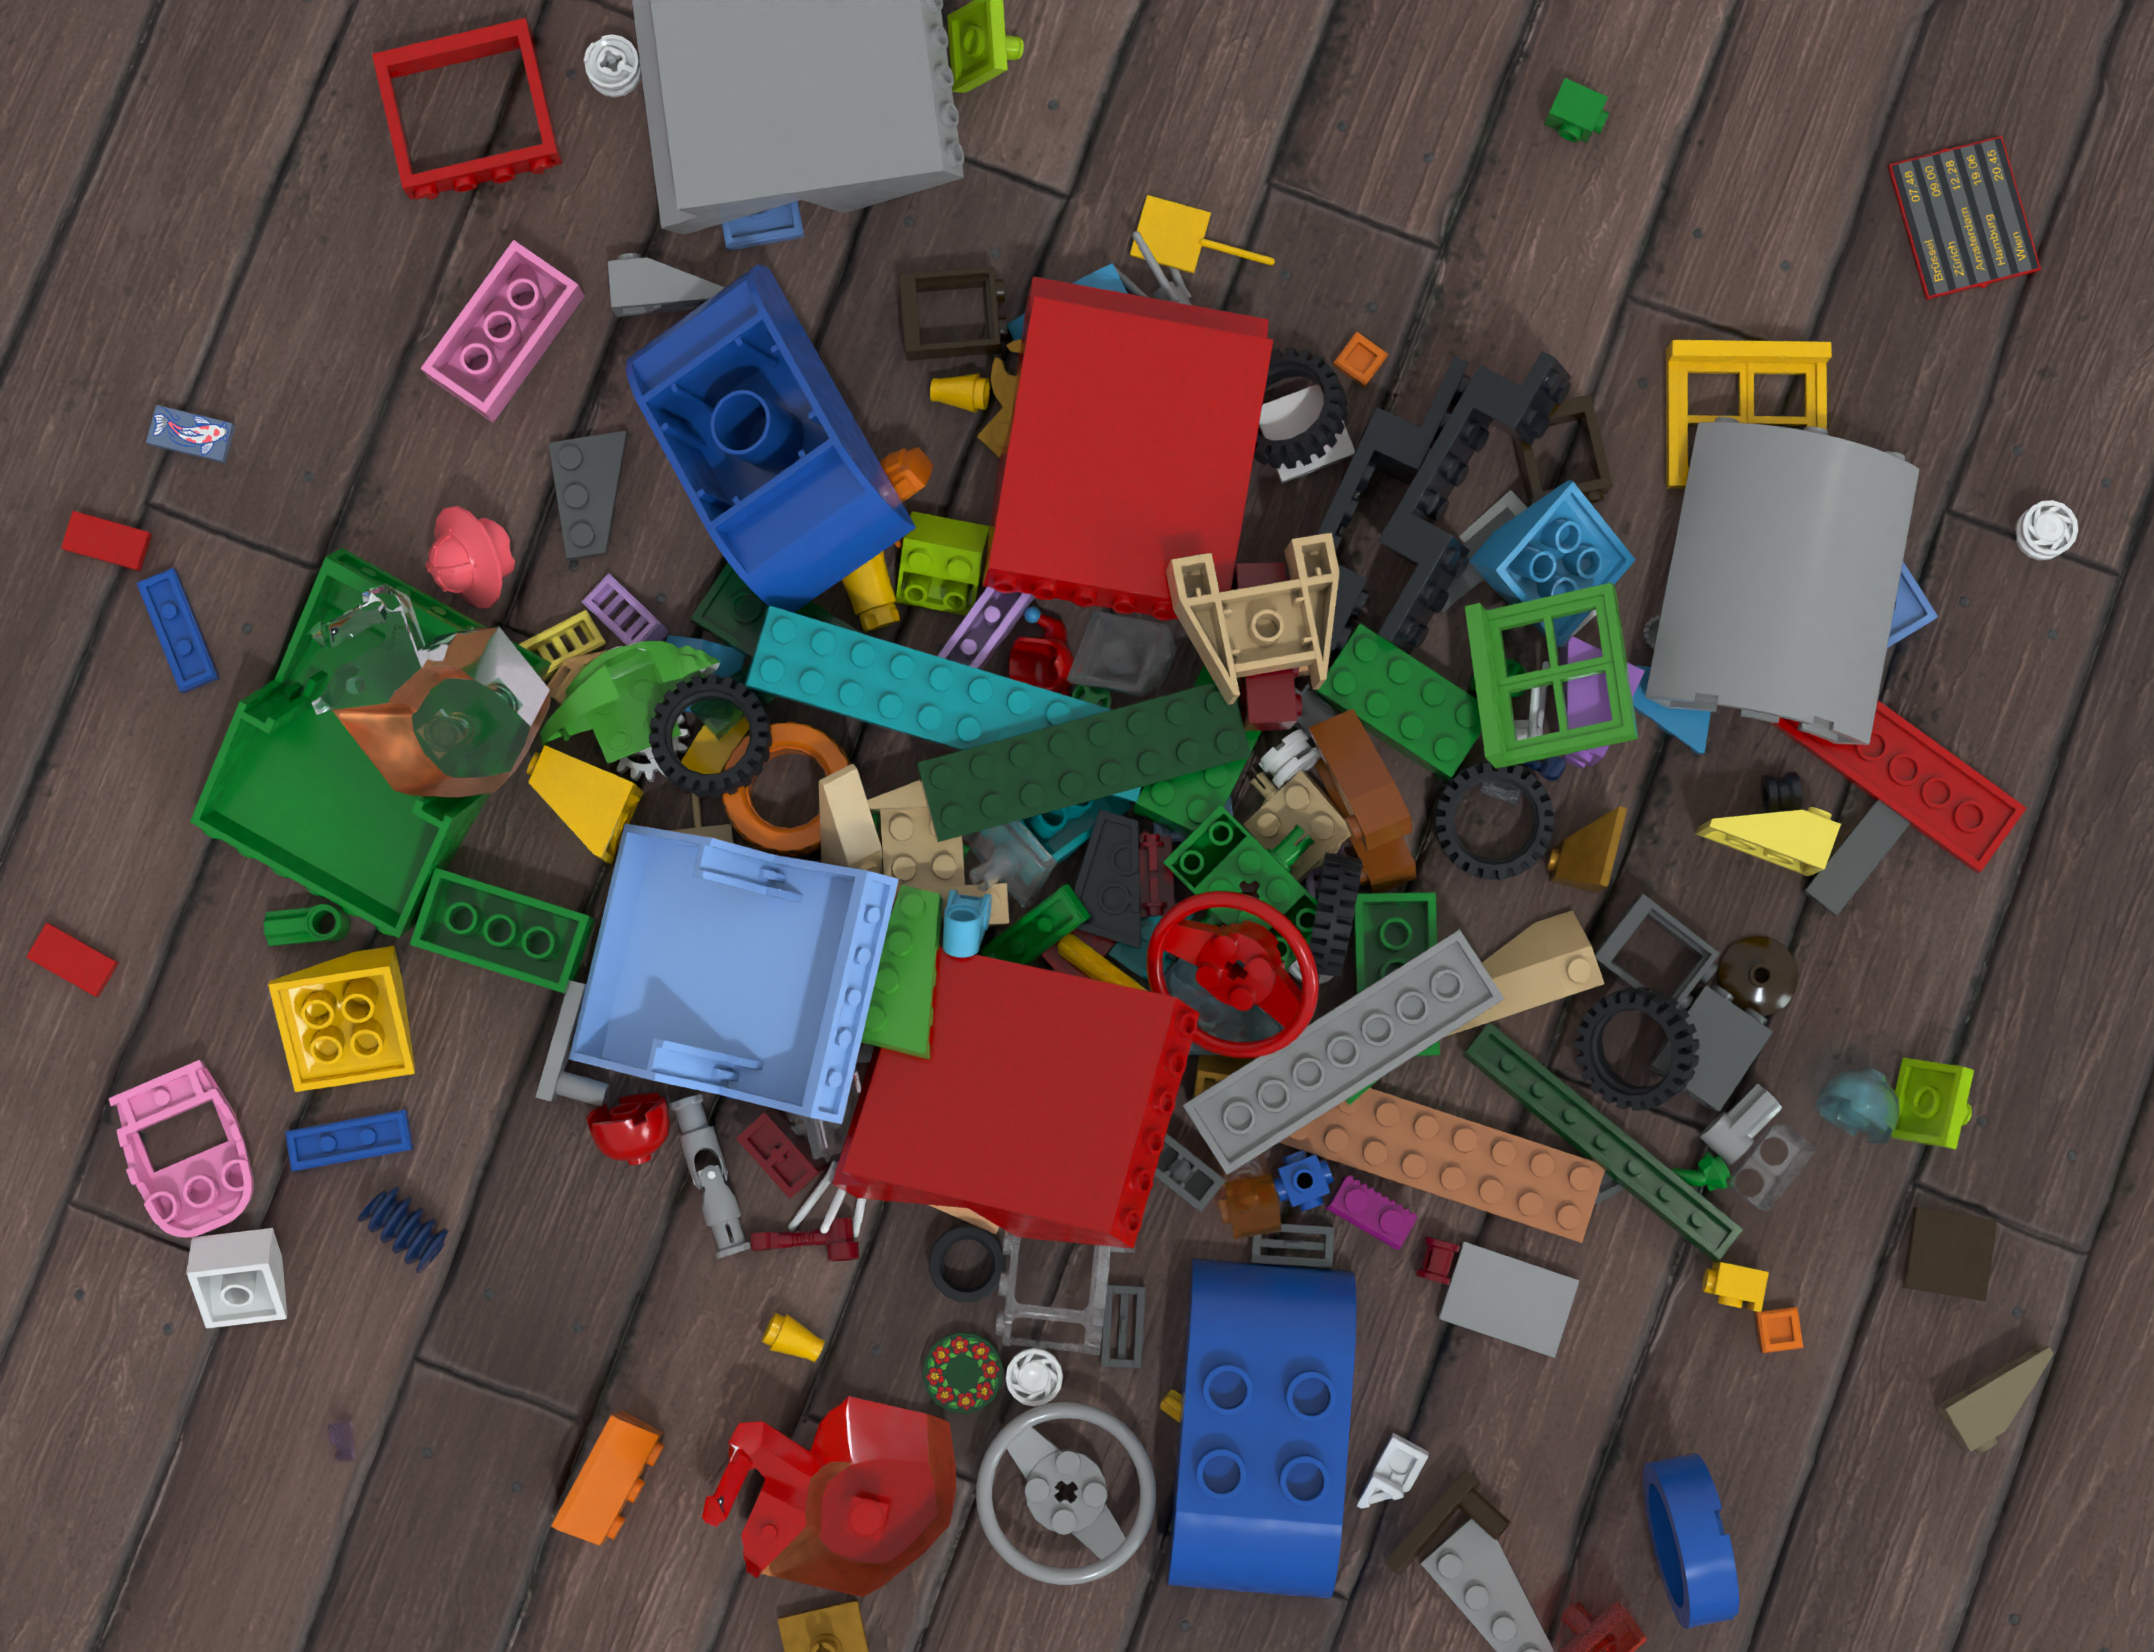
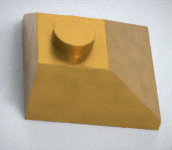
(1589, 854)

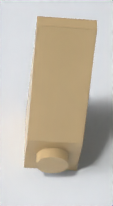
(847, 823)

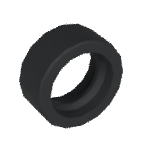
(936, 1263)

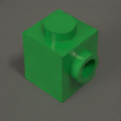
(1577, 112)

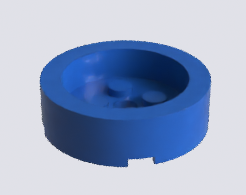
(1690, 1540)

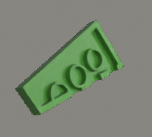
(906, 975)

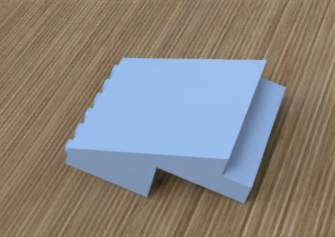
(734, 971)

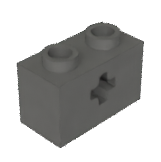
(1187, 1175)

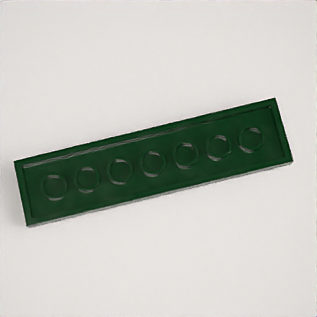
(1081, 760)

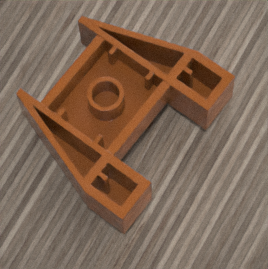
(1367, 798)

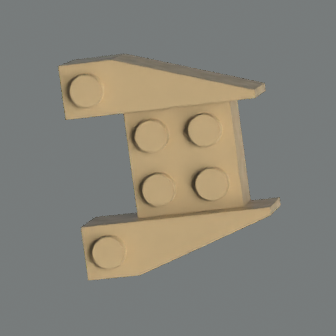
(1264, 624)
(916, 856)

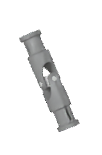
(718, 1201)

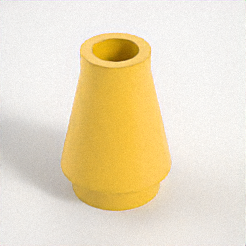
(963, 392)
(791, 1338)

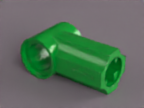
(304, 925)

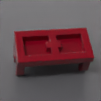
(781, 1152)

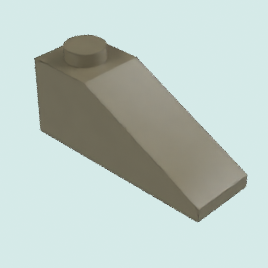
(1990, 1404)

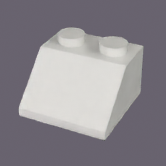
(237, 1278)

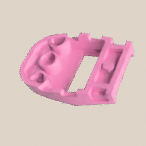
(197, 1191)

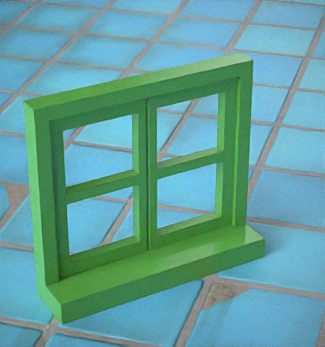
(1495, 686)

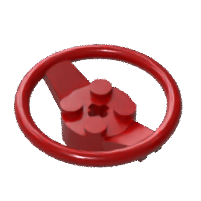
(1259, 982)

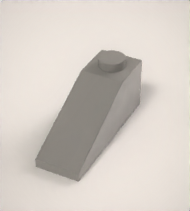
(652, 287)

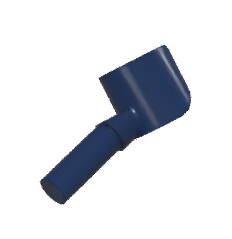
(1549, 769)

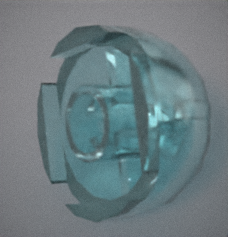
(1862, 1103)

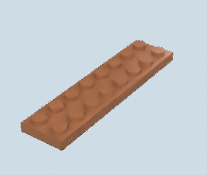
(1457, 1161)

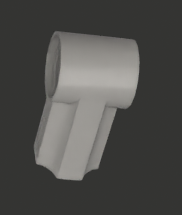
(1733, 1131)

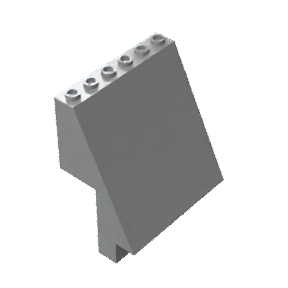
(794, 104)

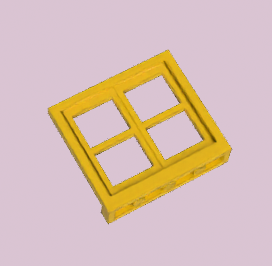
(1745, 360)

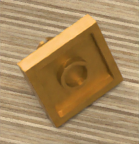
(825, 1629)

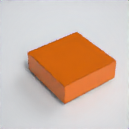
(1360, 359)
(1779, 1329)

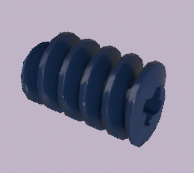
(405, 1227)

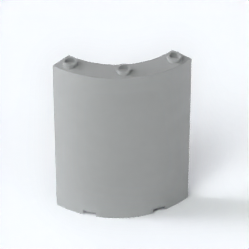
(1784, 578)

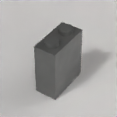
(1727, 1048)

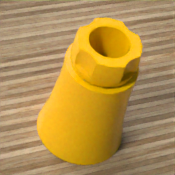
(872, 594)

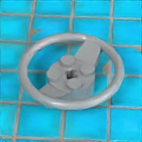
(1087, 1513)

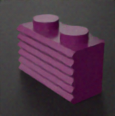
(1371, 1212)

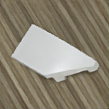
(1393, 1472)

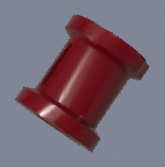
(1437, 1260)

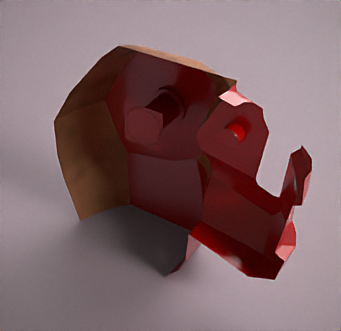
(850, 1506)

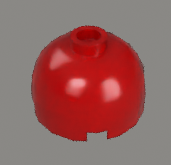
(631, 1129)

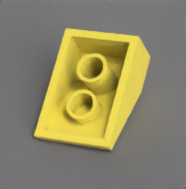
(1787, 838)

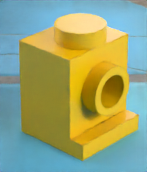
(1736, 1284)

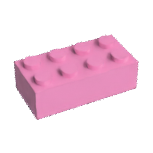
(503, 331)

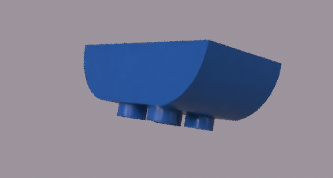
(1263, 1428)

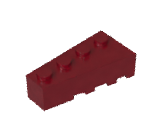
(1268, 698)

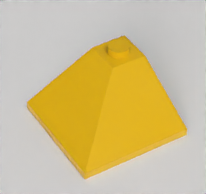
(344, 1020)

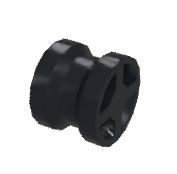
(1781, 792)

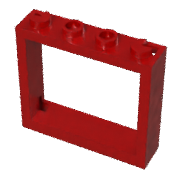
(455, 50)

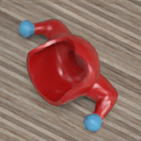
(1043, 659)

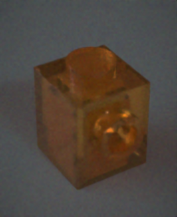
(1251, 1206)

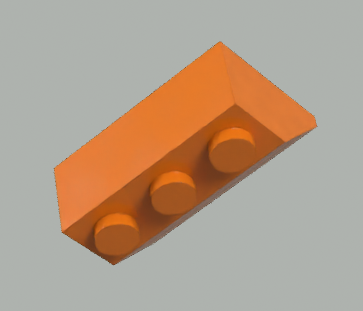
(609, 1479)

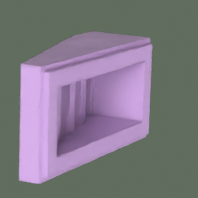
(645, 628)

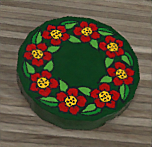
(963, 1372)

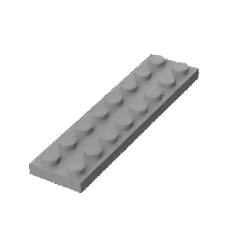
(1344, 1052)

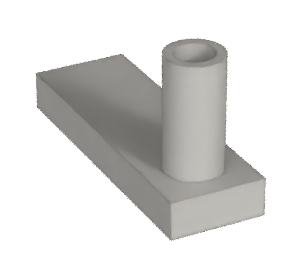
(554, 1078)

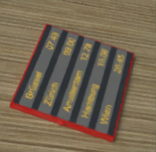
(1964, 218)

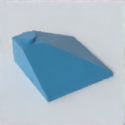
(1552, 551)

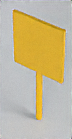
(1178, 233)

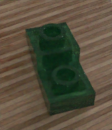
(721, 715)

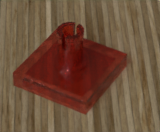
(1608, 1633)

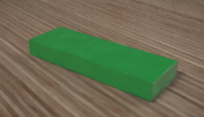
(1039, 928)

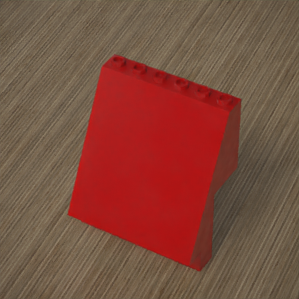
(1124, 446)
(1032, 1105)

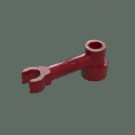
(838, 1240)

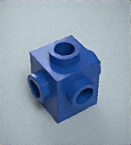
(1287, 1186)

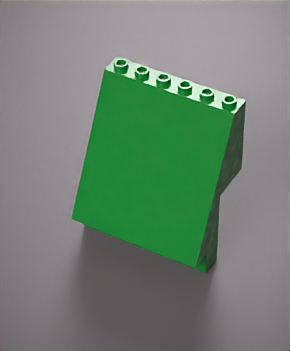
(306, 793)

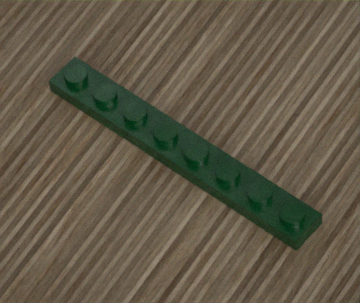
(1602, 1142)

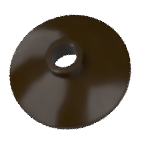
(1737, 974)

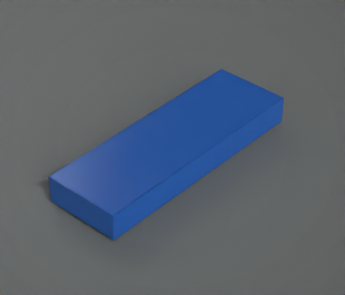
(178, 630)
(349, 1140)

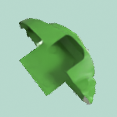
(619, 694)

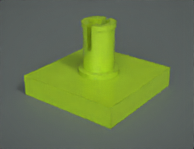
(980, 44)
(1932, 1102)

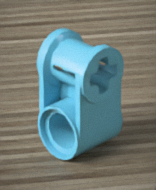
(965, 923)

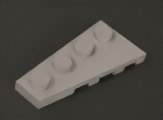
(1485, 1589)

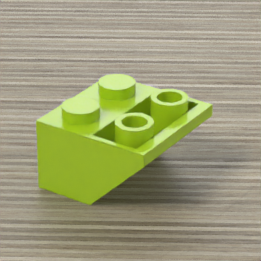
(942, 564)

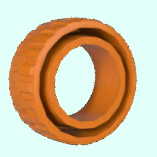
(740, 808)

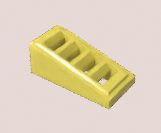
(566, 627)

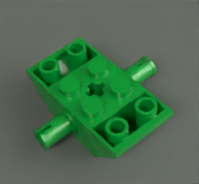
(1225, 854)

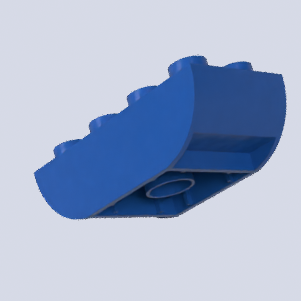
(766, 444)

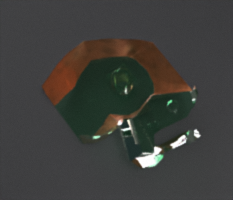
(437, 713)

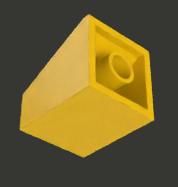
(586, 799)

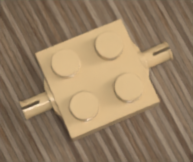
(1301, 804)

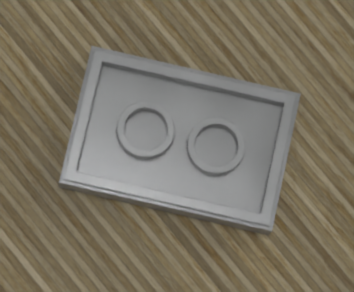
(1508, 1299)

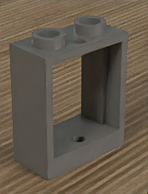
(1625, 927)

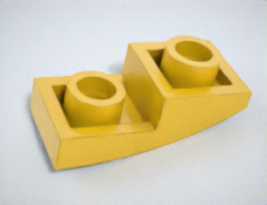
(709, 754)

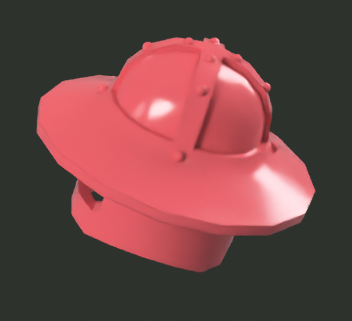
(470, 556)

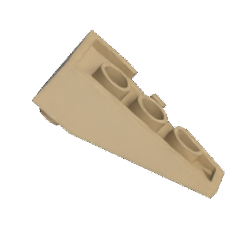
(1540, 967)

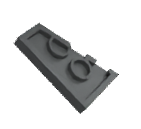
(586, 490)

